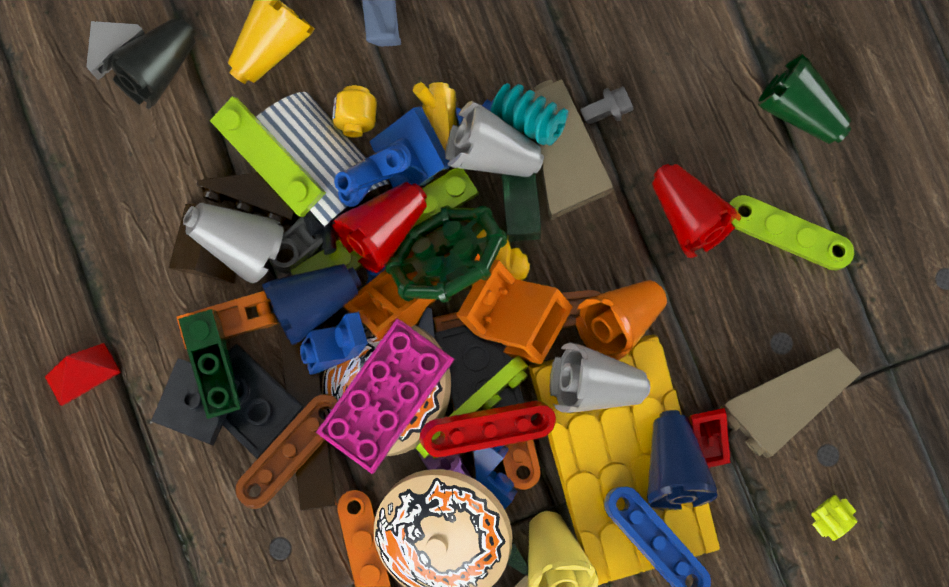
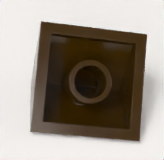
(195, 259)

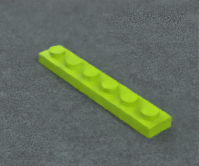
(450, 189)

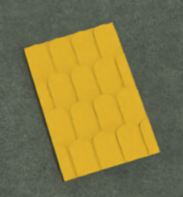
(611, 451)

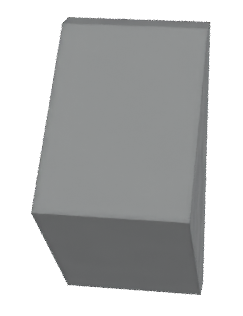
(105, 39)

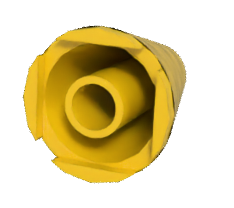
(266, 39)

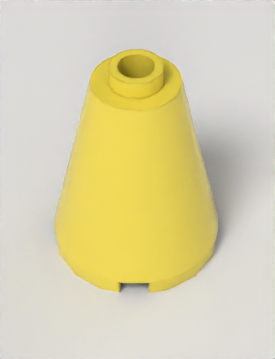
(556, 556)

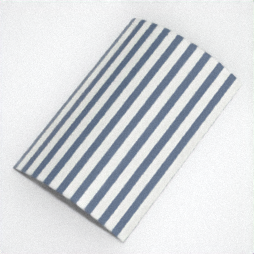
(315, 144)

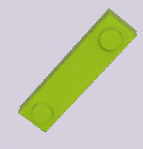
(268, 156)

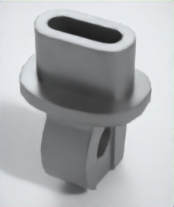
(614, 103)

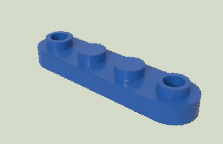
(655, 539)

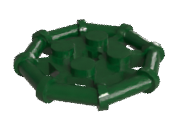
(454, 271)

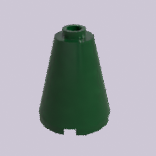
(806, 102)

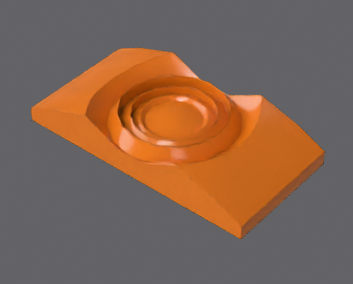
(381, 304)

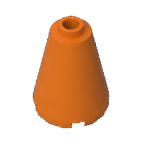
(620, 317)

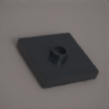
(183, 408)

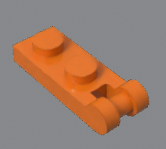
(235, 318)

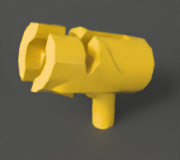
(439, 107)

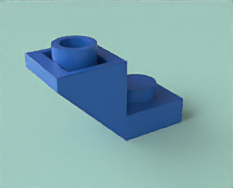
(333, 345)
(498, 484)

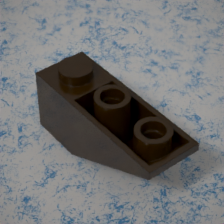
(249, 194)

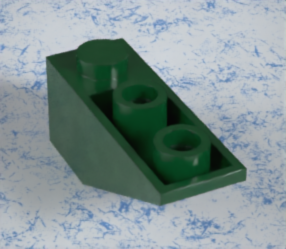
(210, 362)

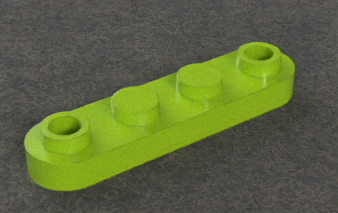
(792, 233)
(488, 395)

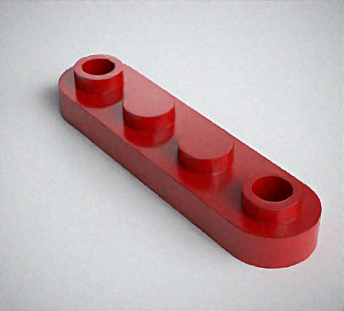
(487, 428)

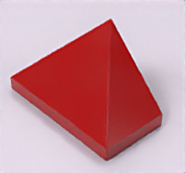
(81, 373)

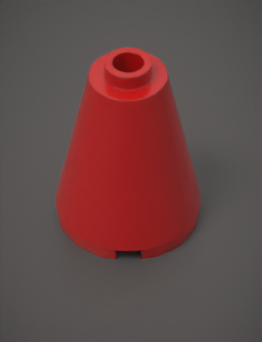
(693, 209)
(381, 224)

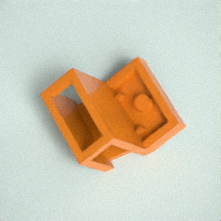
(515, 313)

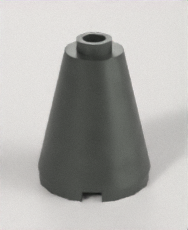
(151, 61)

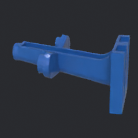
(402, 154)

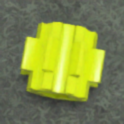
(834, 517)

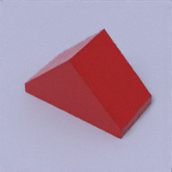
(712, 436)

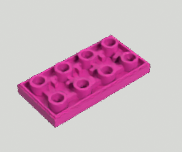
(385, 396)

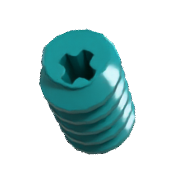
(528, 115)

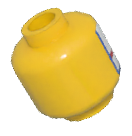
(354, 111)

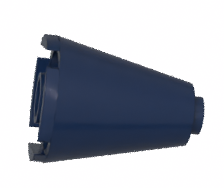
(310, 298)
(677, 465)

